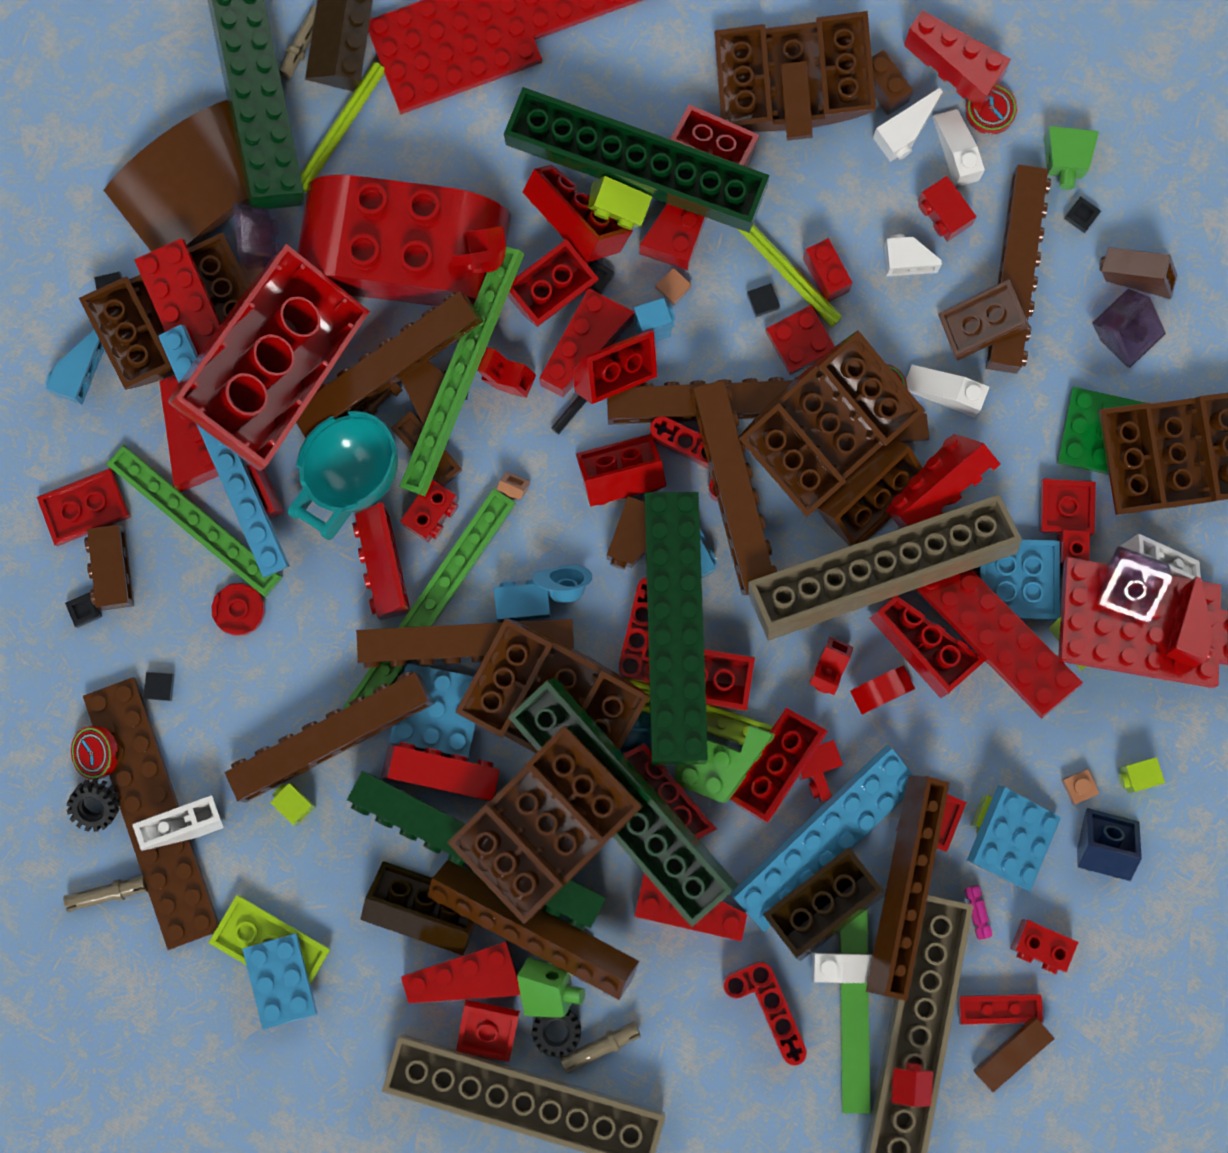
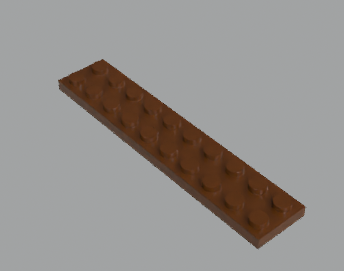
(146, 791)

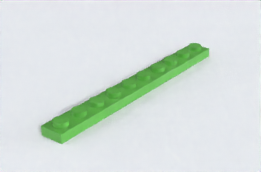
(460, 376)
(445, 582)

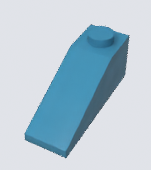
(76, 370)

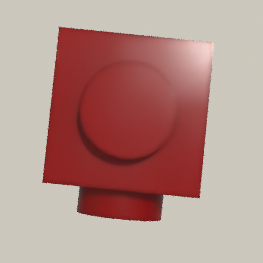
(1074, 545)
(912, 1085)

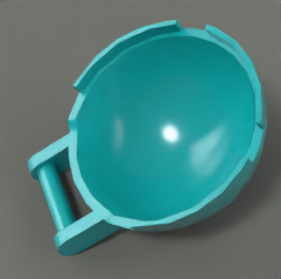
(344, 469)

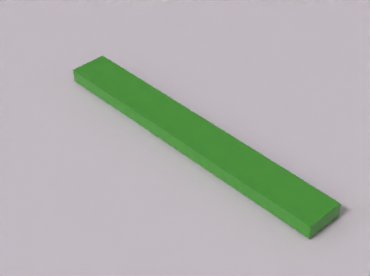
(191, 519)
(855, 1025)

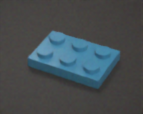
(280, 981)

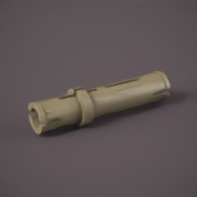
(296, 51)
(116, 891)
(610, 1042)

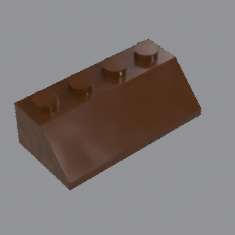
(861, 502)

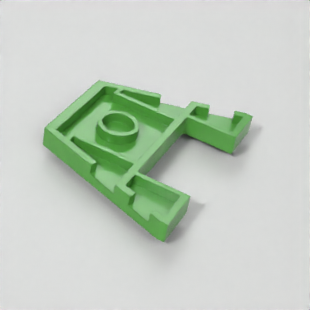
(725, 766)

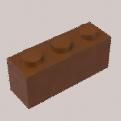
(109, 567)

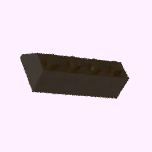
(338, 43)
(401, 904)
(824, 904)

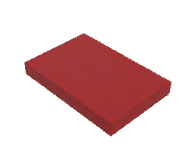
(83, 506)

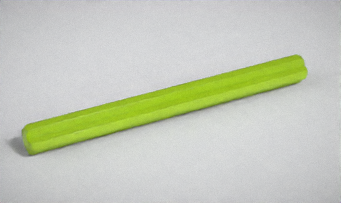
(341, 124)
(792, 275)

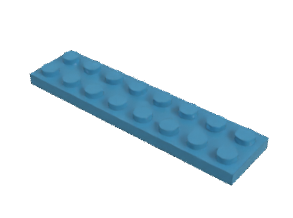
(826, 834)

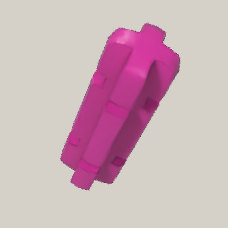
(979, 912)

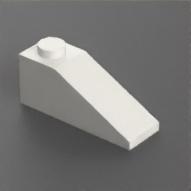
(902, 131)
(959, 148)
(947, 389)
(1179, 563)
(179, 824)
(841, 967)

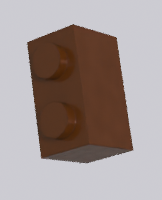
(890, 86)

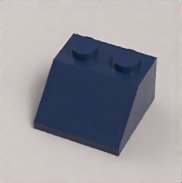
(1109, 845)

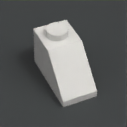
(908, 257)

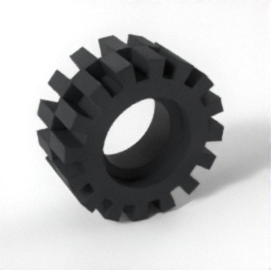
(87, 817)
(557, 1048)

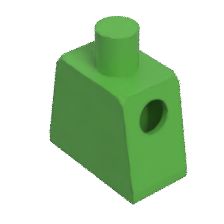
(1069, 153)
(547, 989)

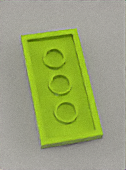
(251, 925)

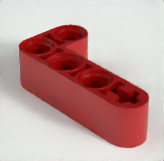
(692, 453)
(636, 628)
(771, 1014)

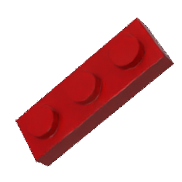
(999, 1009)

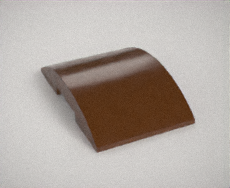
(837, 68)
(182, 181)
(129, 322)
(830, 422)
(1167, 453)
(523, 661)
(545, 825)

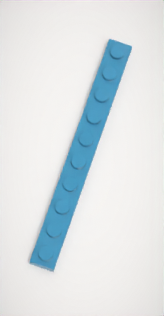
(231, 470)

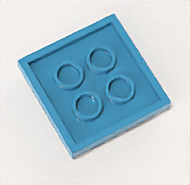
(1028, 580)
(438, 725)
(1013, 838)

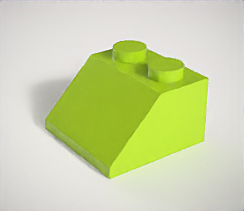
(619, 202)

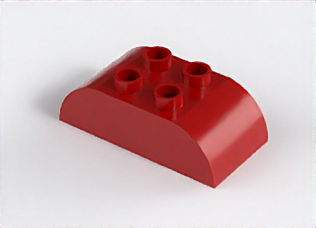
(394, 236)
(269, 357)

